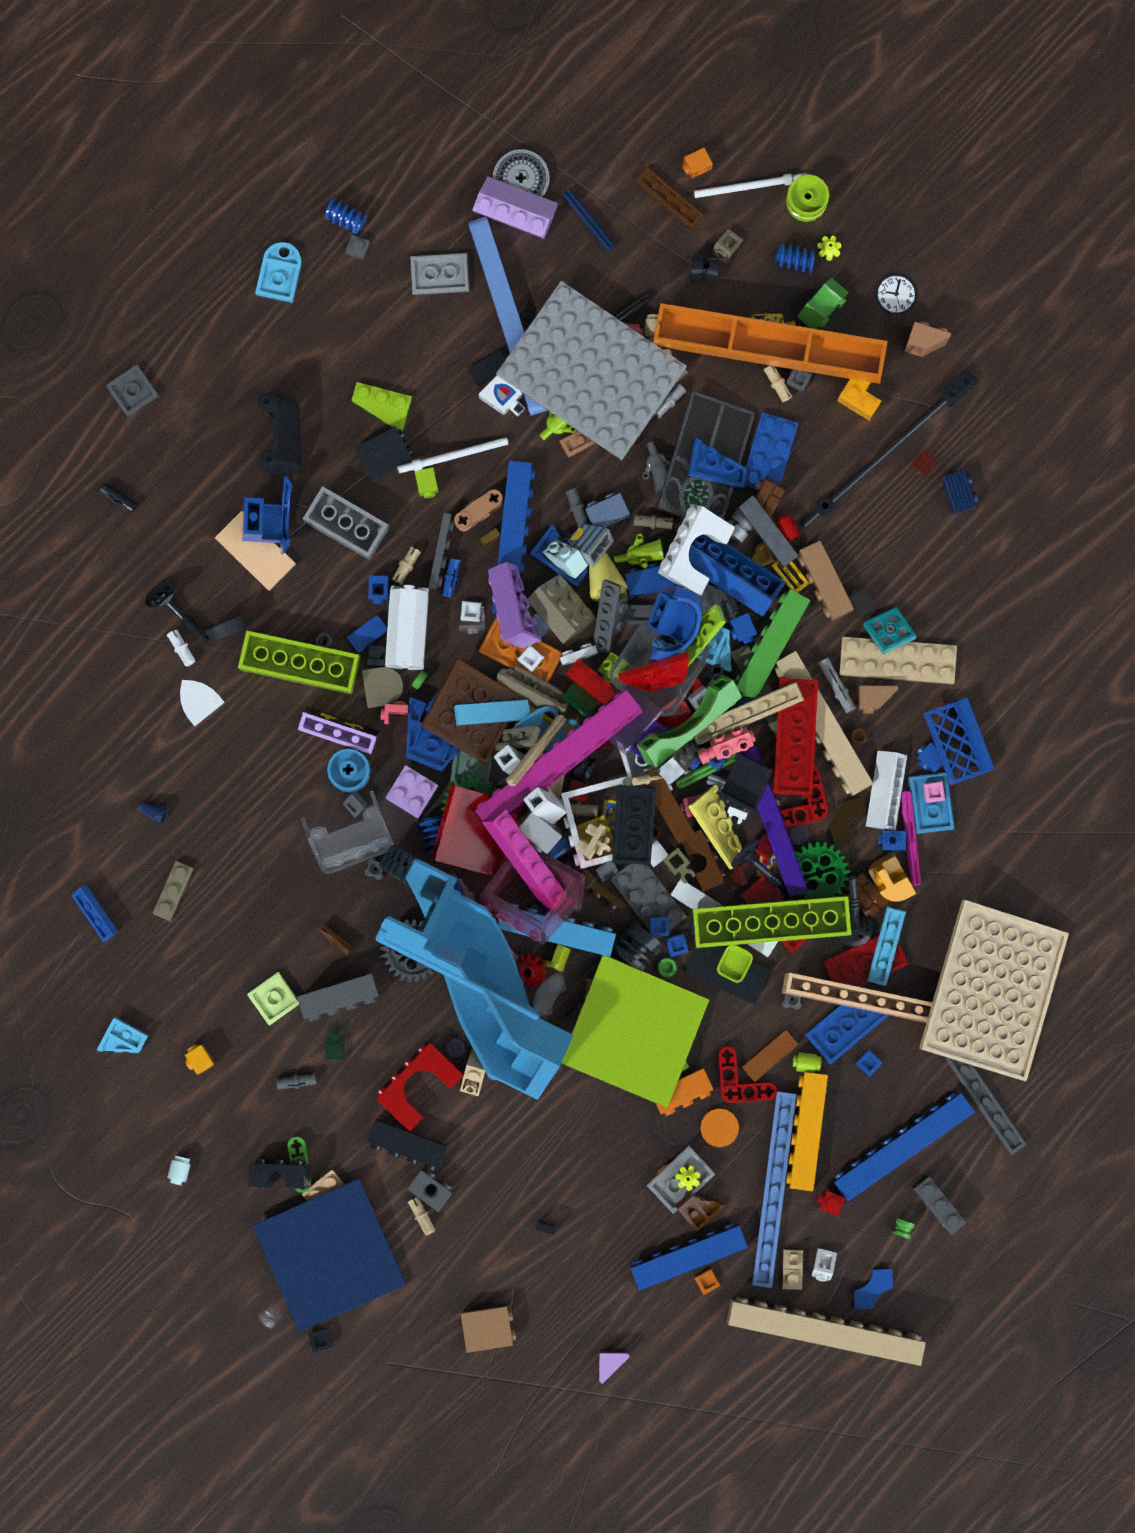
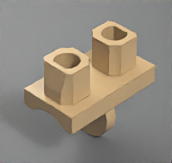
(597, 832)

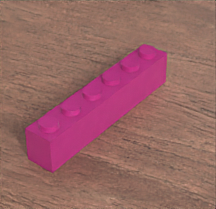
(524, 858)

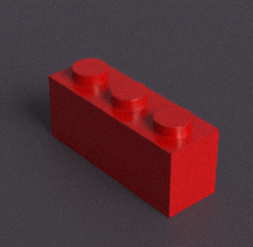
(591, 682)

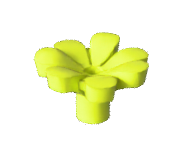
(827, 250)
(688, 1173)

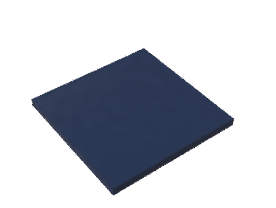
(329, 1255)

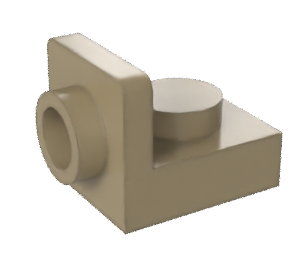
(727, 246)

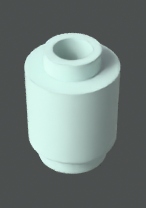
(179, 1170)

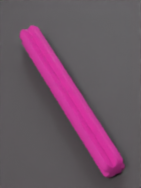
(911, 842)

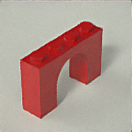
(394, 1097)

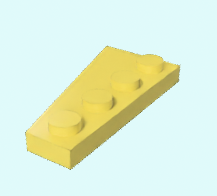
(712, 818)

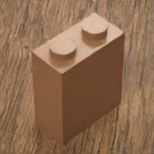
(488, 1328)

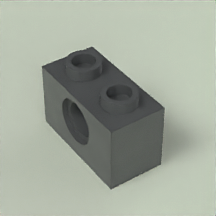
(419, 1185)

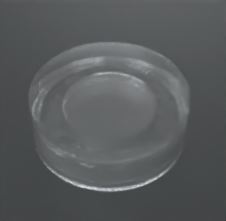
(267, 1319)

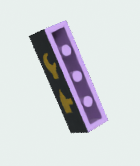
(338, 730)

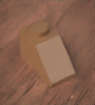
(873, 697)

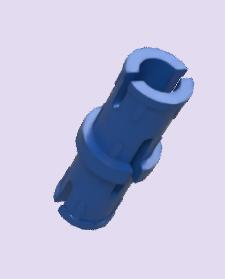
(451, 578)

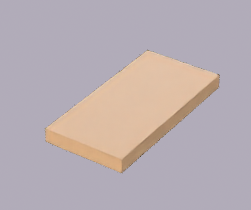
(259, 558)

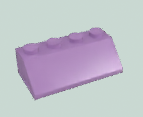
(515, 207)

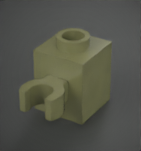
(677, 863)

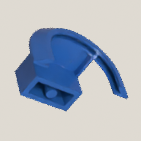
(268, 521)
(678, 617)

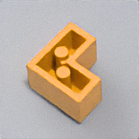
(858, 399)

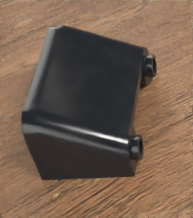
(286, 455)

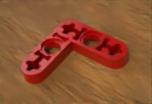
(809, 809)
(733, 1083)

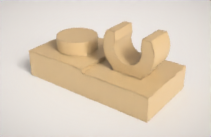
(792, 1269)

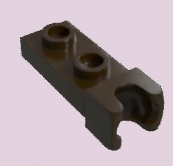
(599, 891)

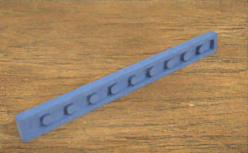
(774, 1189)

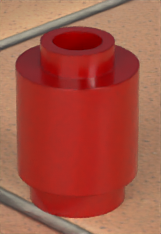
(787, 527)

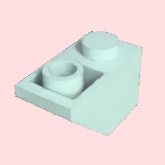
(566, 558)

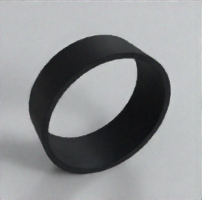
(227, 628)

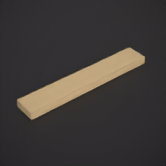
(751, 712)

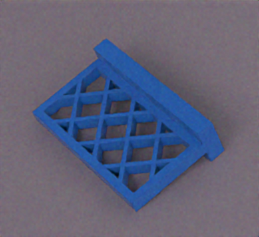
(973, 740)

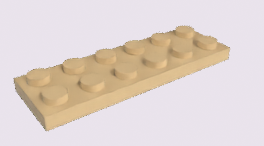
(908, 662)

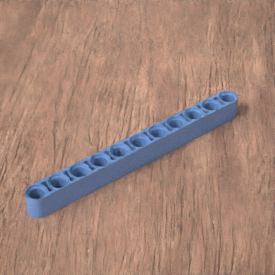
(499, 291)

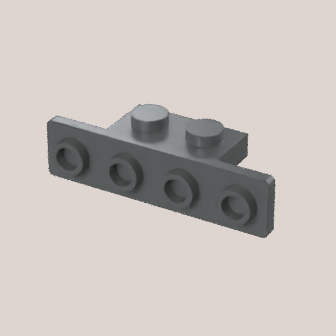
(610, 615)

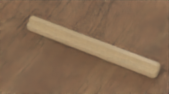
(536, 750)

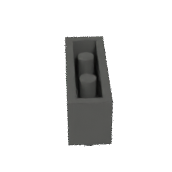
(679, 762)
(939, 1205)

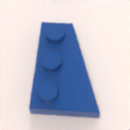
(714, 467)
(537, 554)

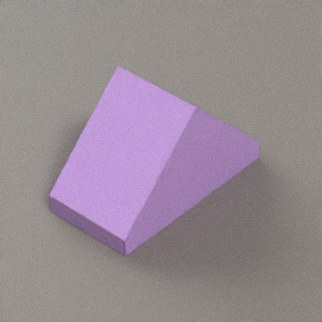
(610, 1362)

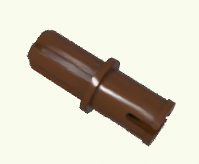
(336, 939)

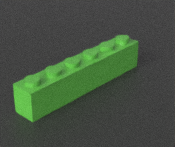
(771, 645)

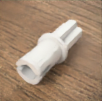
(181, 648)

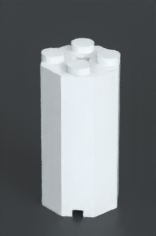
(407, 627)

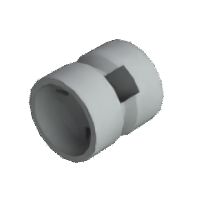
(741, 527)

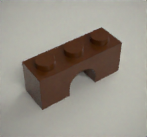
(711, 875)

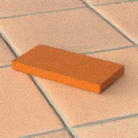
(507, 653)

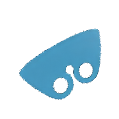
(536, 719)

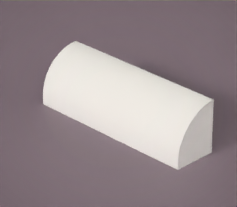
(886, 790)

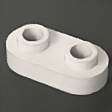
(585, 652)

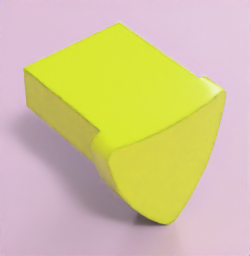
(559, 959)

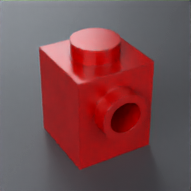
(830, 1202)

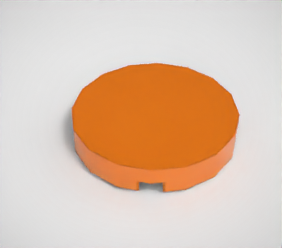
(719, 1127)

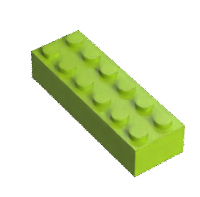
(299, 662)

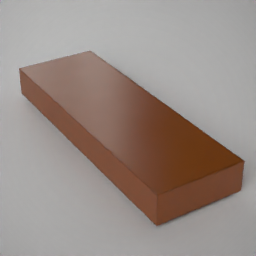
(770, 1055)

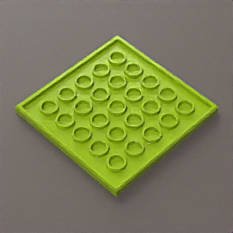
(635, 1031)

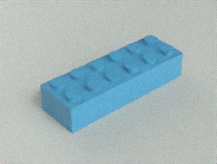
(574, 935)

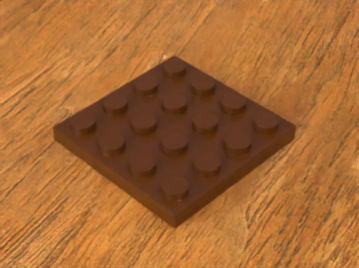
(462, 687)

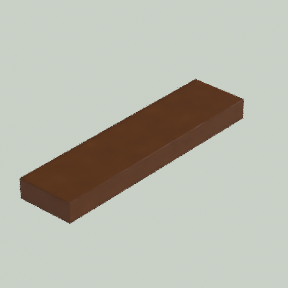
(669, 198)
(670, 809)

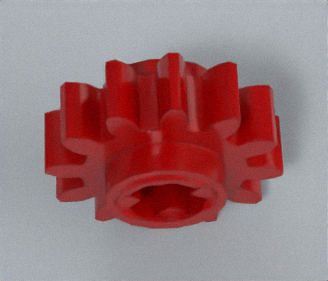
(536, 974)

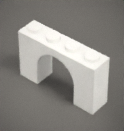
(676, 563)
(540, 802)

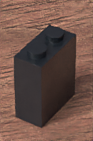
(384, 453)

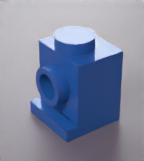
(378, 582)

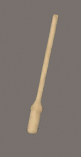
(646, 779)

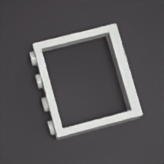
(570, 823)

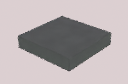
(132, 390)

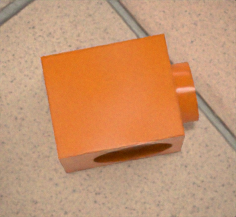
(697, 163)

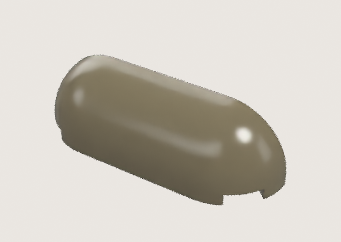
(532, 689)

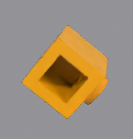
(198, 1059)

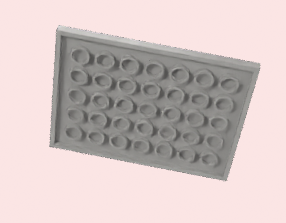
(591, 370)

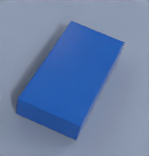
(367, 634)

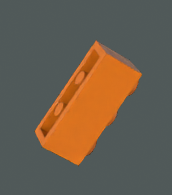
(686, 1090)

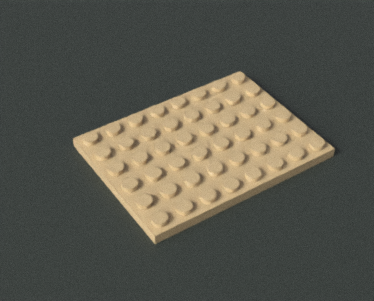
(994, 990)

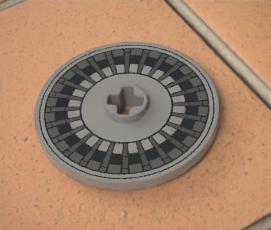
(527, 163)

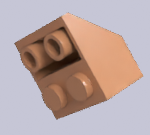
(926, 339)

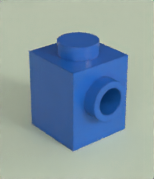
(743, 629)
(929, 758)
(892, 840)

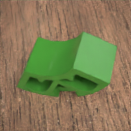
(823, 304)

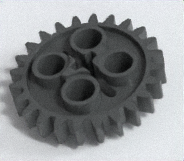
(401, 968)

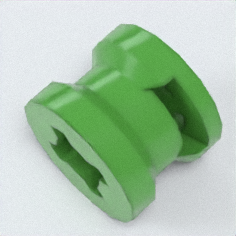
(903, 1228)

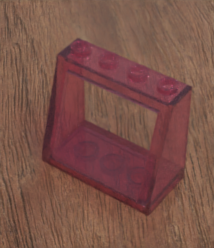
(539, 931)

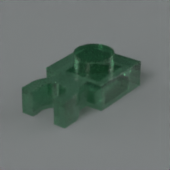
(335, 1047)

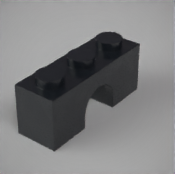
(295, 1173)

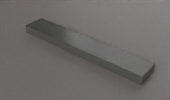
(988, 1105)

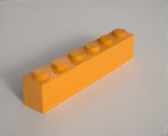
(807, 1131)

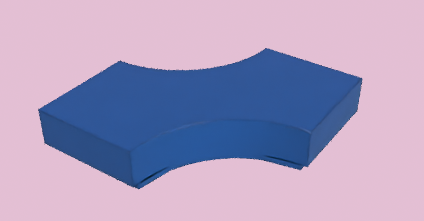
(879, 1282)

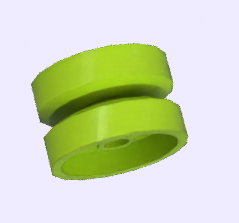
(803, 187)

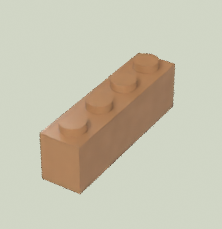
(825, 580)

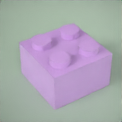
(412, 792)

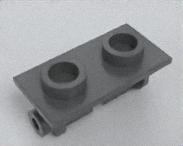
(729, 607)

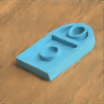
(279, 274)

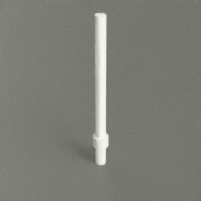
(786, 179)
(417, 464)

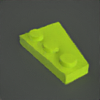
(382, 403)
(711, 623)

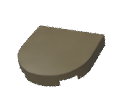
(382, 686)

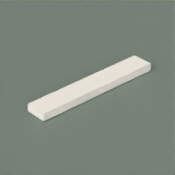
(696, 899)

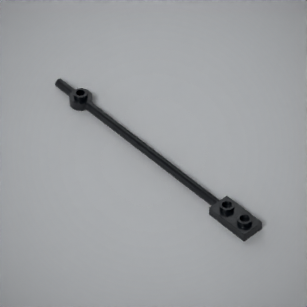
(949, 395)

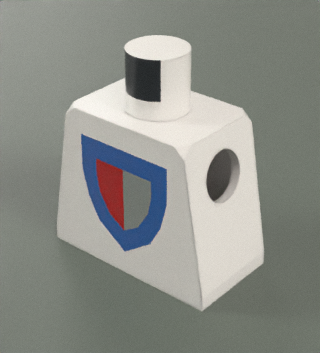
(502, 397)

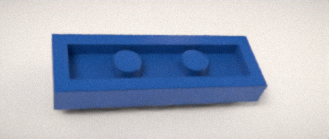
(94, 913)

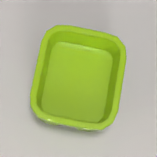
(734, 963)

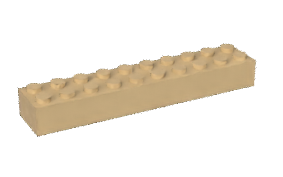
(825, 1331)

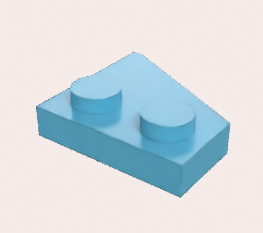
(719, 650)
(122, 1038)

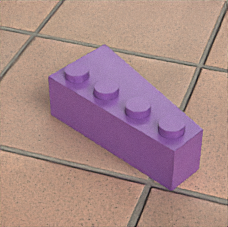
(512, 606)

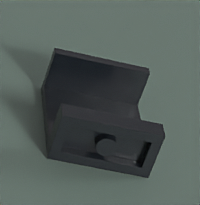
(745, 783)

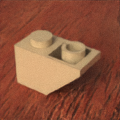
(473, 1075)

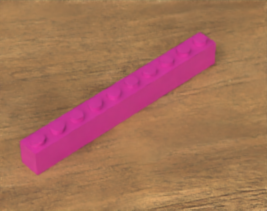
(564, 755)

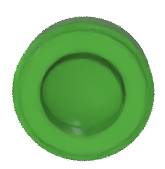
(419, 680)
(667, 967)

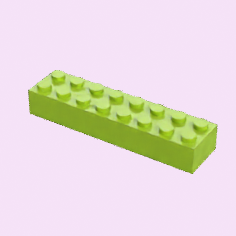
(772, 921)

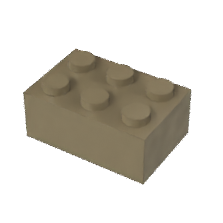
(561, 608)

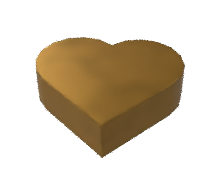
(763, 555)

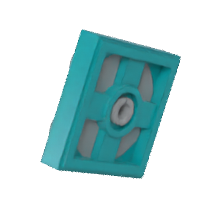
(889, 630)

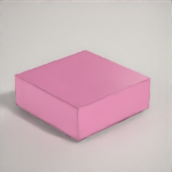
(934, 792)

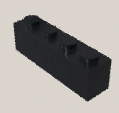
(407, 1144)

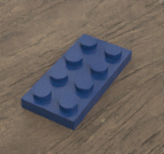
(770, 449)
(842, 1030)

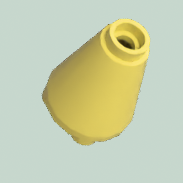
(604, 570)

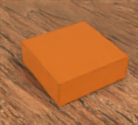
(707, 1281)

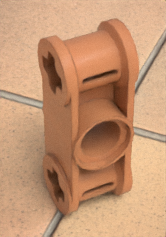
(478, 510)

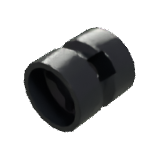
(709, 273)

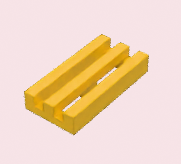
(797, 571)

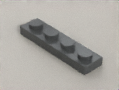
(439, 560)

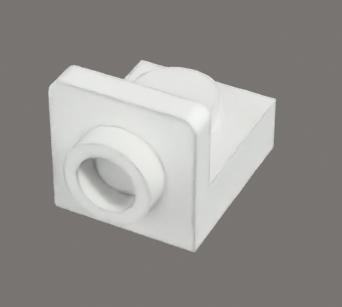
(824, 1265)

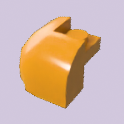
(891, 878)

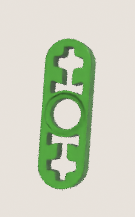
(301, 1149)

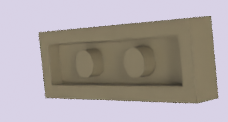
(518, 737)
(173, 891)

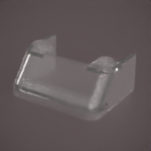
(350, 844)

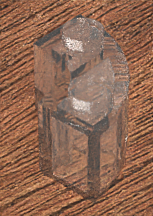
(548, 993)

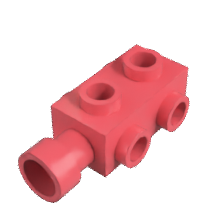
(727, 741)

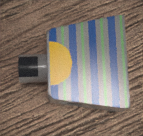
(590, 541)

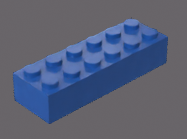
(735, 573)

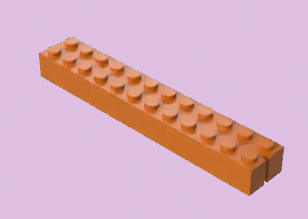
(770, 343)

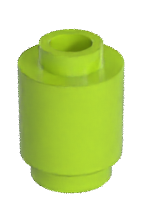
(807, 1062)

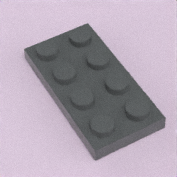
(647, 895)

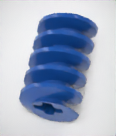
(345, 217)
(795, 257)
(432, 827)

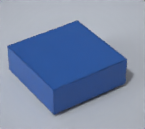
(659, 926)
(677, 945)
(868, 1062)

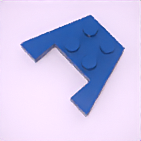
(423, 745)

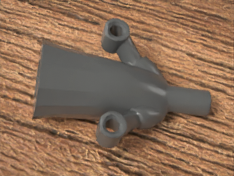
(657, 463)

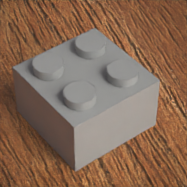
(539, 831)

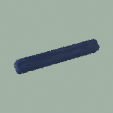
(589, 220)

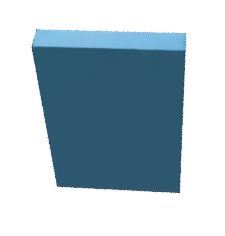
(932, 815)

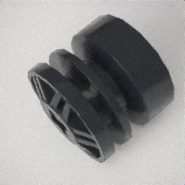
(638, 946)

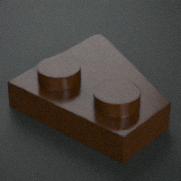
(698, 1209)

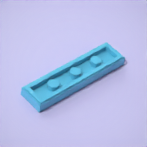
(491, 712)
(886, 946)

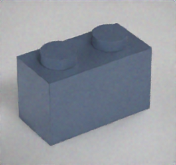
(607, 511)

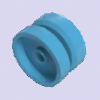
(349, 759)

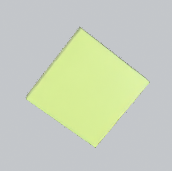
(273, 998)

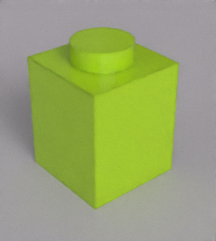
(426, 482)

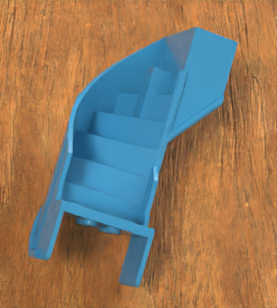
(482, 979)

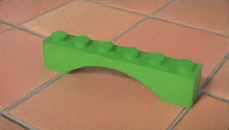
(718, 698)

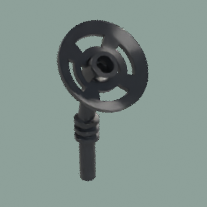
(165, 598)
(748, 855)
(856, 917)

